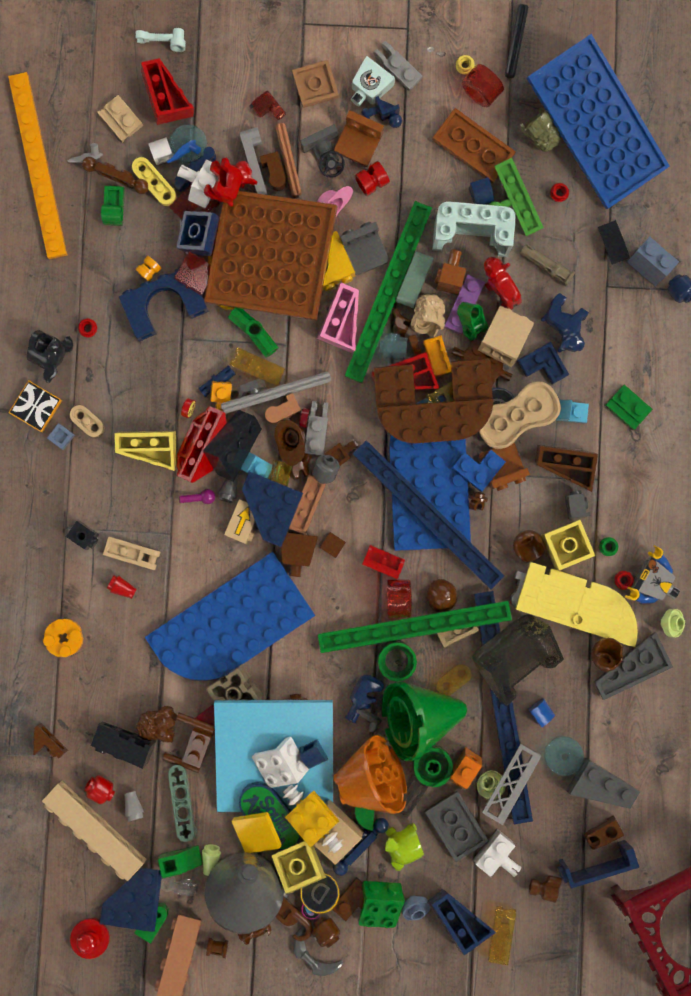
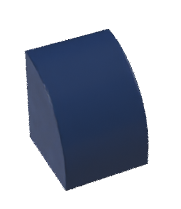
(481, 191)
(312, 754)

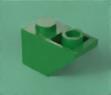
(179, 861)

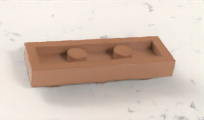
(311, 496)

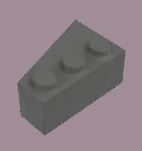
(602, 786)

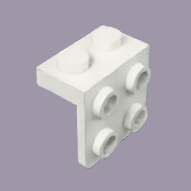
(281, 765)

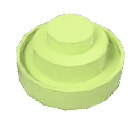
(673, 623)
(487, 784)

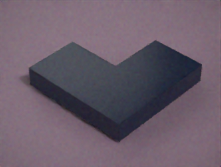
(545, 358)

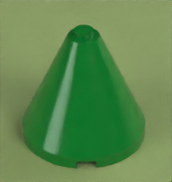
(418, 718)

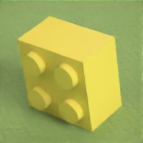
(568, 545)
(298, 867)

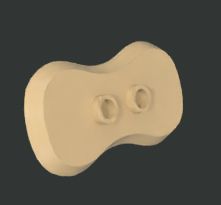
(531, 408)

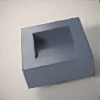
(60, 436)

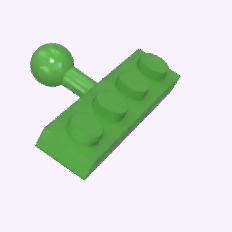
(518, 197)

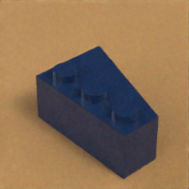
(460, 923)

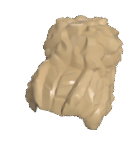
(428, 315)

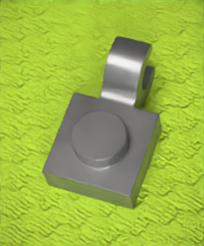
(250, 387)

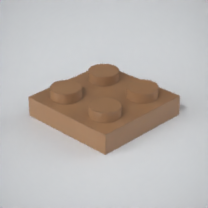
(315, 83)

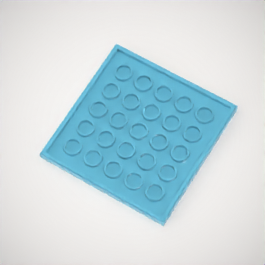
(261, 726)

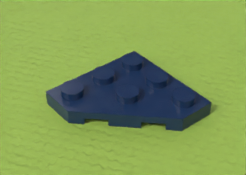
(271, 506)
(135, 902)

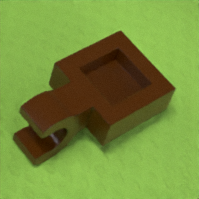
(341, 453)

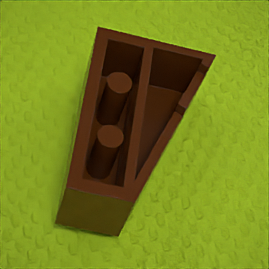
(569, 464)

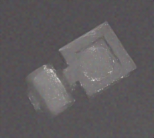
(183, 887)

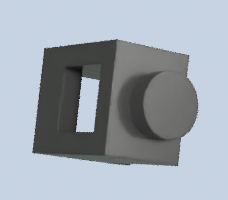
(576, 505)

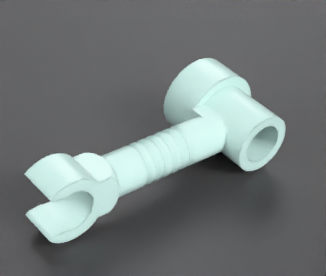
(176, 39)

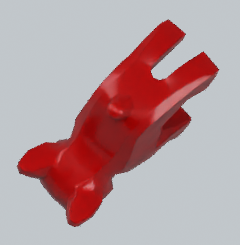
(229, 180)
(501, 282)

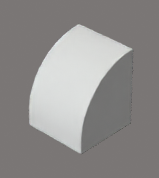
(160, 151)

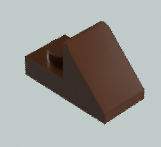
(43, 738)

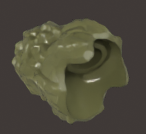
(542, 131)

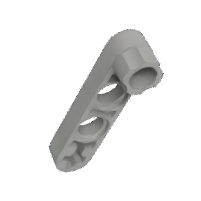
(249, 139)

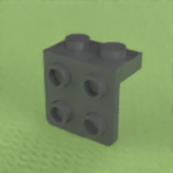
(364, 248)

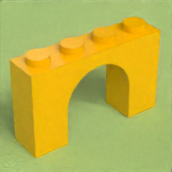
(339, 265)

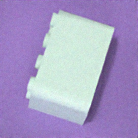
(475, 220)

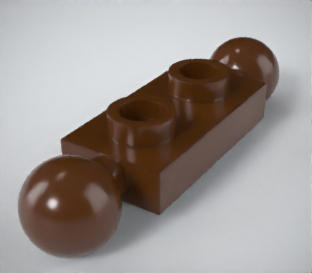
(108, 170)

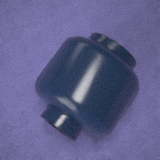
(680, 288)

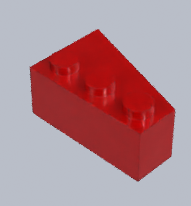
(164, 94)

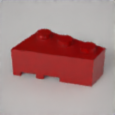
(422, 371)

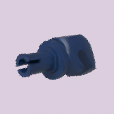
(359, 696)

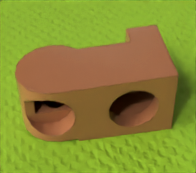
(284, 411)

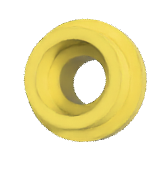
(464, 59)

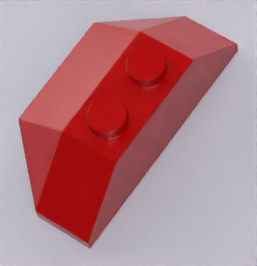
(191, 459)

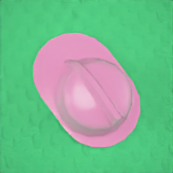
(337, 198)

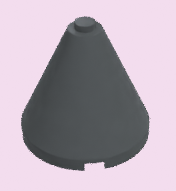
(243, 893)

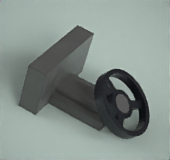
(324, 150)

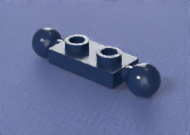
(380, 826)

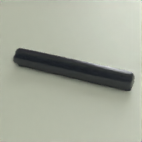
(516, 41)

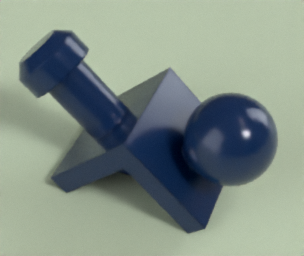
(385, 111)

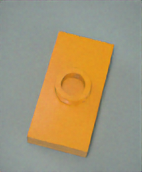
(437, 356)

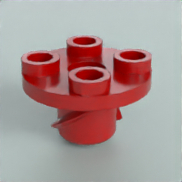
(89, 938)

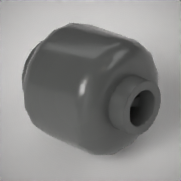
(325, 469)

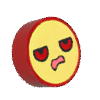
(188, 408)

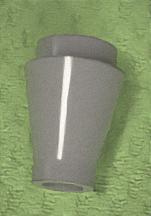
(133, 808)

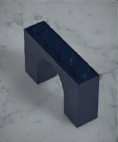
(136, 303)

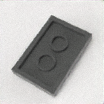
(456, 826)

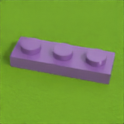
(469, 293)

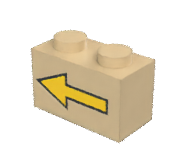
(241, 523)

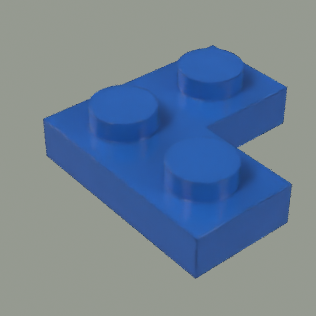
(478, 474)

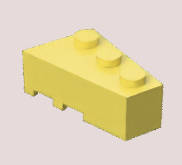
(149, 446)

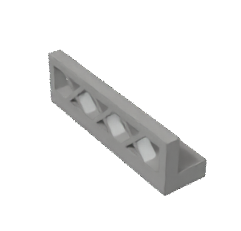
(517, 788)

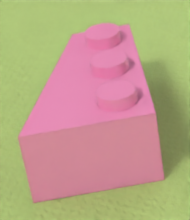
(340, 321)

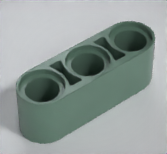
(414, 279)

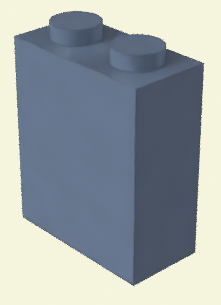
(652, 261)

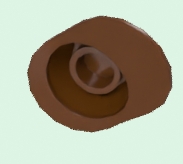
(290, 442)

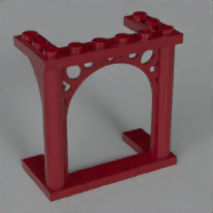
(636, 903)

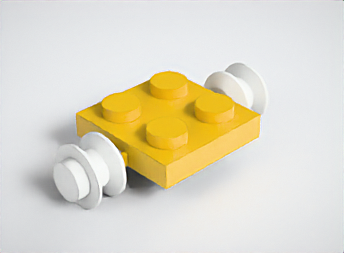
(312, 819)

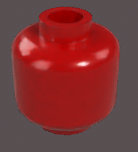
(99, 789)

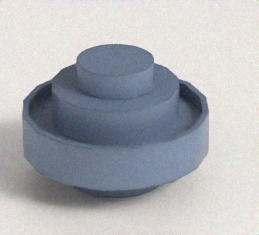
(415, 908)

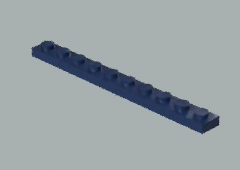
(428, 515)

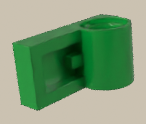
(113, 206)

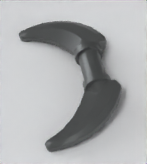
(318, 968)

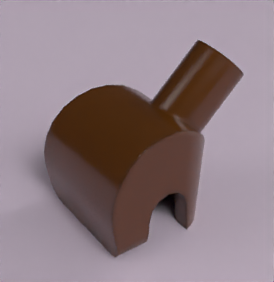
(401, 323)
(302, 466)

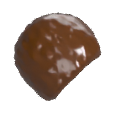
(528, 546)
(441, 595)
(607, 654)

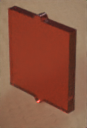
(194, 273)

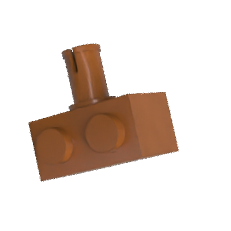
(451, 276)

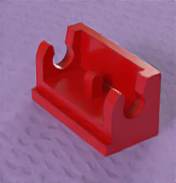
(383, 562)

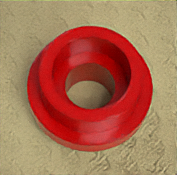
(561, 187)
(85, 322)
(630, 580)

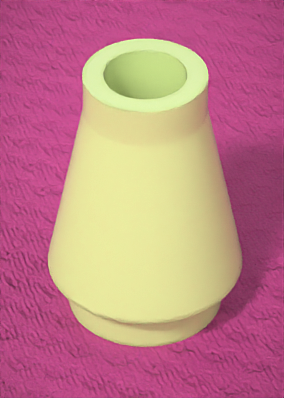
(210, 856)

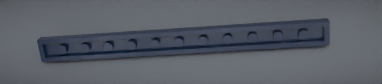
(505, 725)

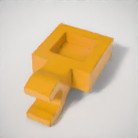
(220, 393)

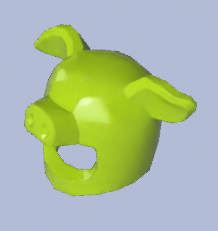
(403, 846)

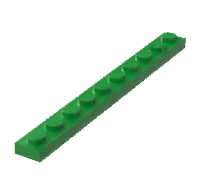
(388, 292)
(414, 627)

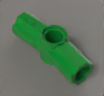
(245, 323)

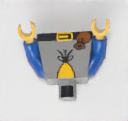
(654, 580)

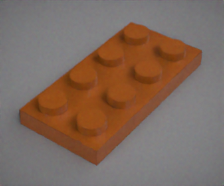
(472, 144)

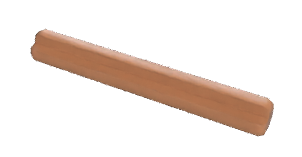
(288, 159)

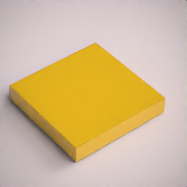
(256, 832)

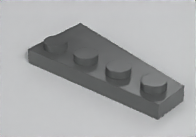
(637, 666)

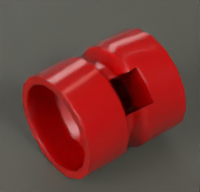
(372, 178)

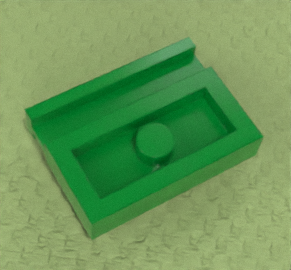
(628, 407)

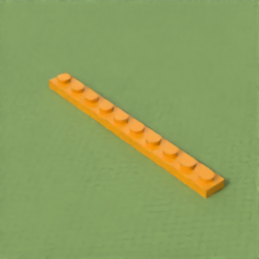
(37, 165)

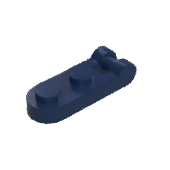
(196, 165)

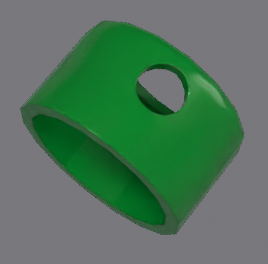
(405, 673)

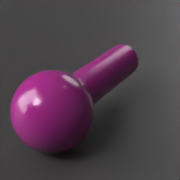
(207, 497)

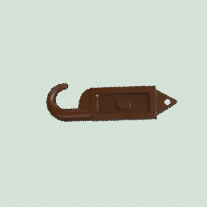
(289, 915)

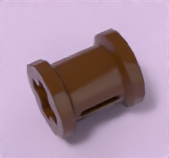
(217, 948)

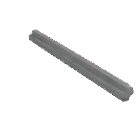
(275, 392)

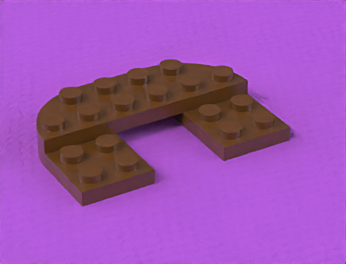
(436, 420)

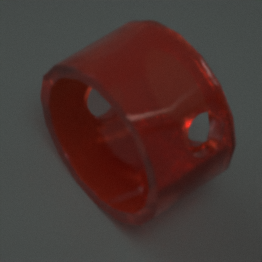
(482, 85)
(399, 598)

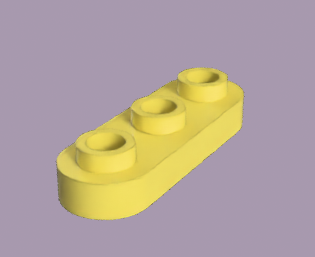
(151, 174)

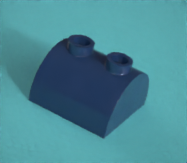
(198, 232)

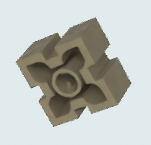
(237, 680)

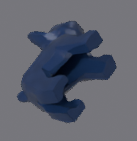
(566, 324)

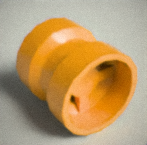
(145, 272)

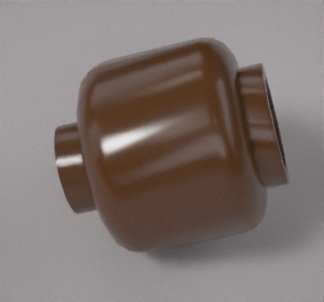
(326, 932)

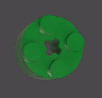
(437, 776)

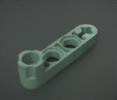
(178, 803)

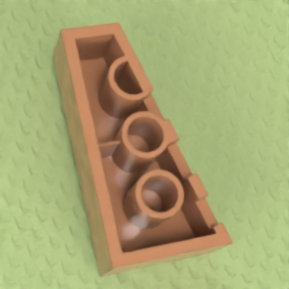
(179, 956)

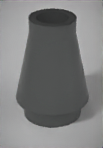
(228, 491)

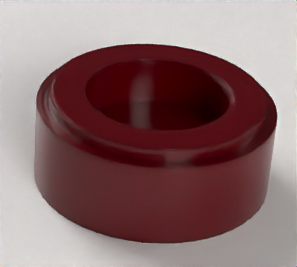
(304, 418)

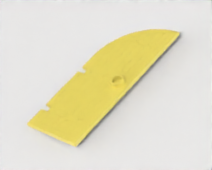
(570, 603)

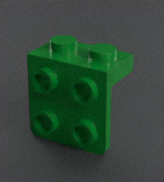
(381, 904)

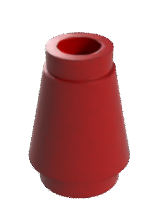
(121, 587)

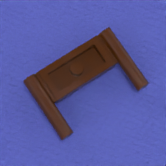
(196, 746)

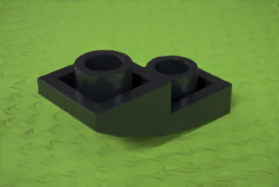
(613, 242)

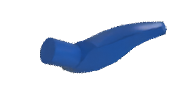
(186, 148)

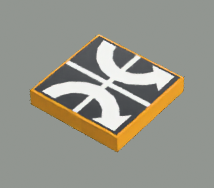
(35, 406)

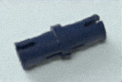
(222, 376)

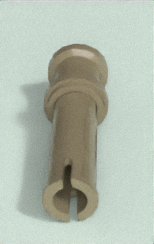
(555, 269)

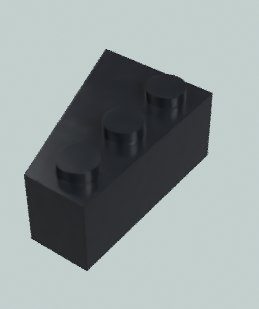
(233, 444)
(123, 744)

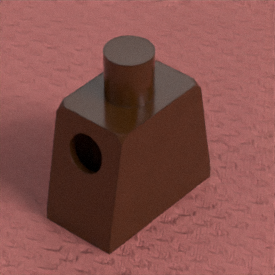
(298, 552)

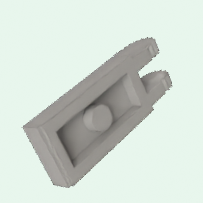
(398, 66)
(316, 431)

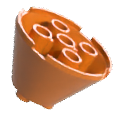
(373, 778)

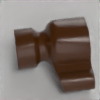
(547, 890)

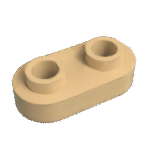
(87, 421)

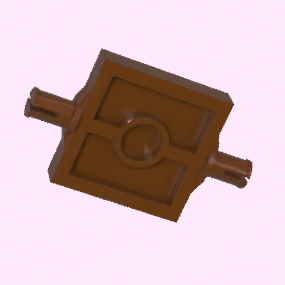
(472, 353)

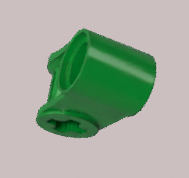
(472, 318)

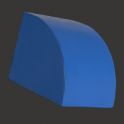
(541, 712)

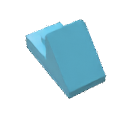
(573, 412)
(256, 465)

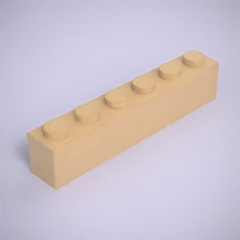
(94, 831)

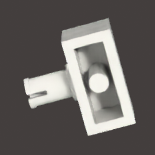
(199, 181)
(496, 854)

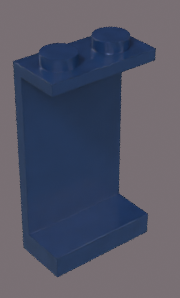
(600, 871)

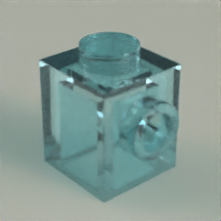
(393, 347)

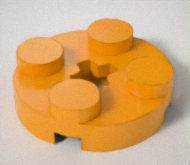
(74, 636)

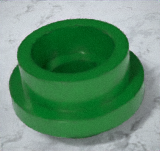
(614, 546)

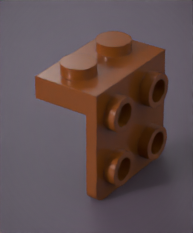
(512, 469)

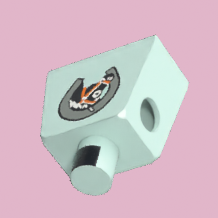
(371, 82)

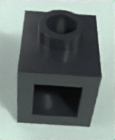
(83, 535)

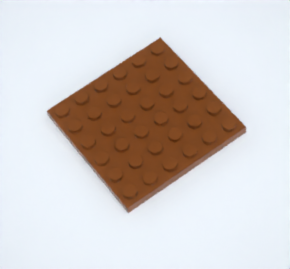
(271, 255)

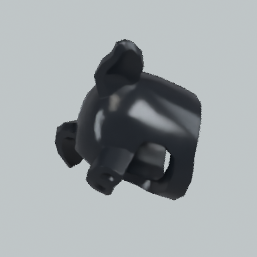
(48, 353)

